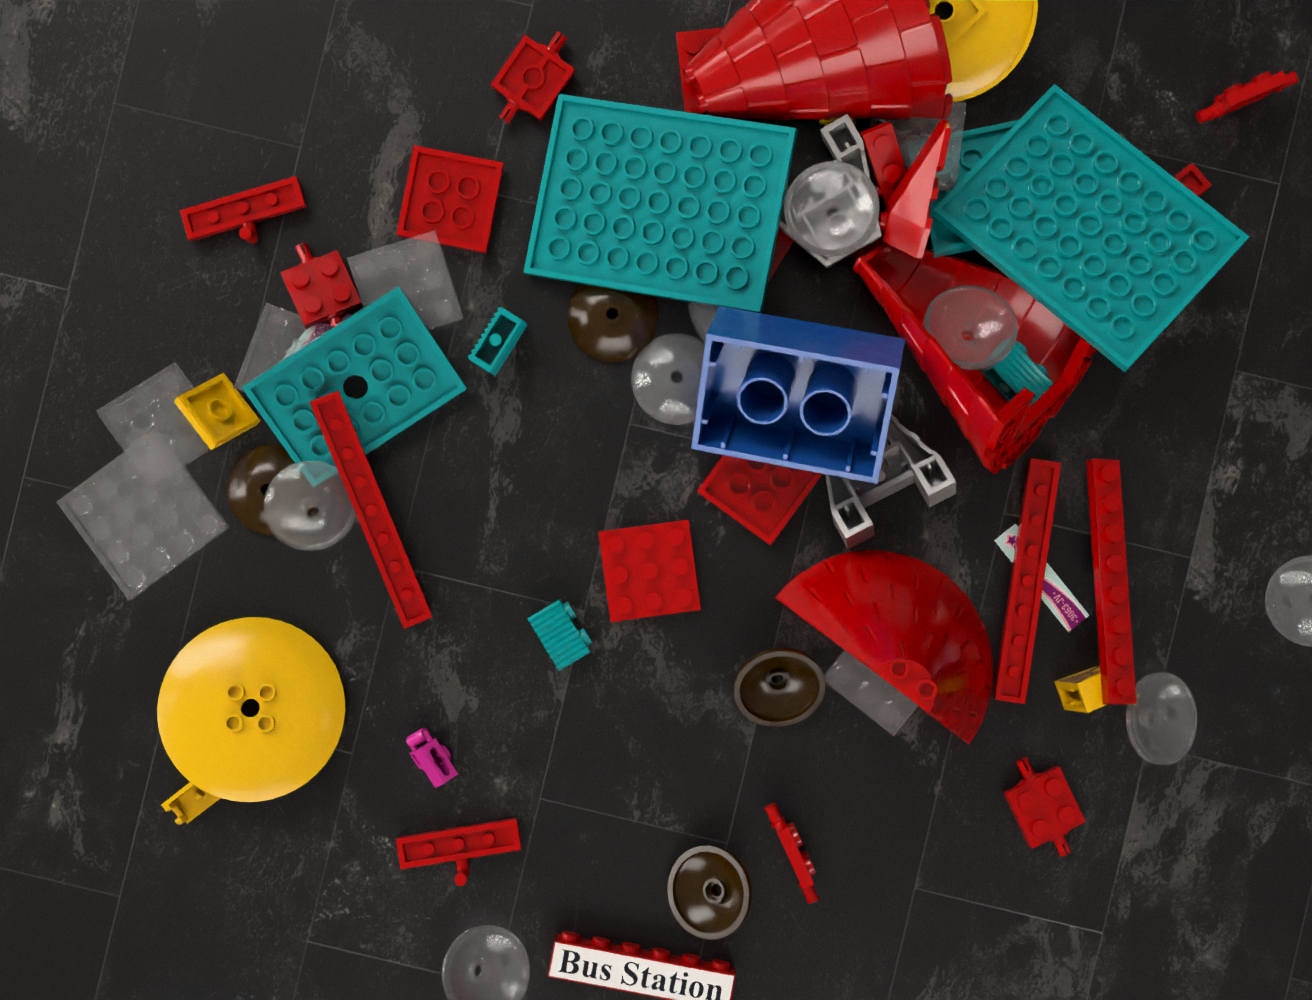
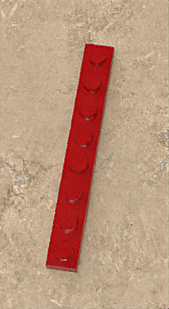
(370, 509)
(1026, 581)
(1111, 582)

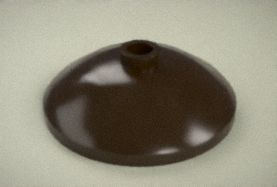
(608, 338)
(247, 484)
(783, 698)
(695, 896)

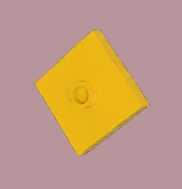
(217, 411)

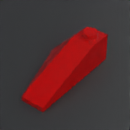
(907, 212)

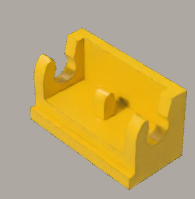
(189, 803)

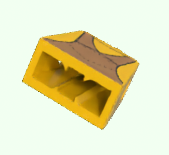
(1081, 691)

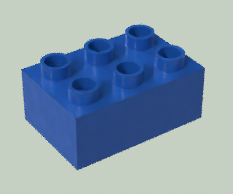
(796, 393)

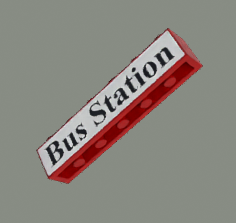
(639, 970)

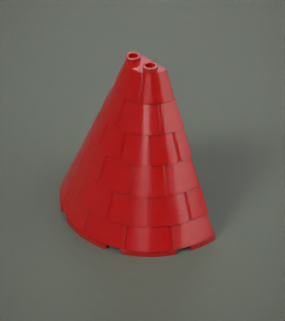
(825, 62)
(994, 427)
(905, 627)

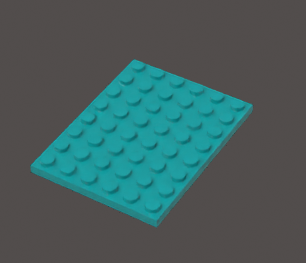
(660, 202)
(1090, 227)

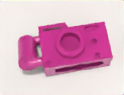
(431, 757)

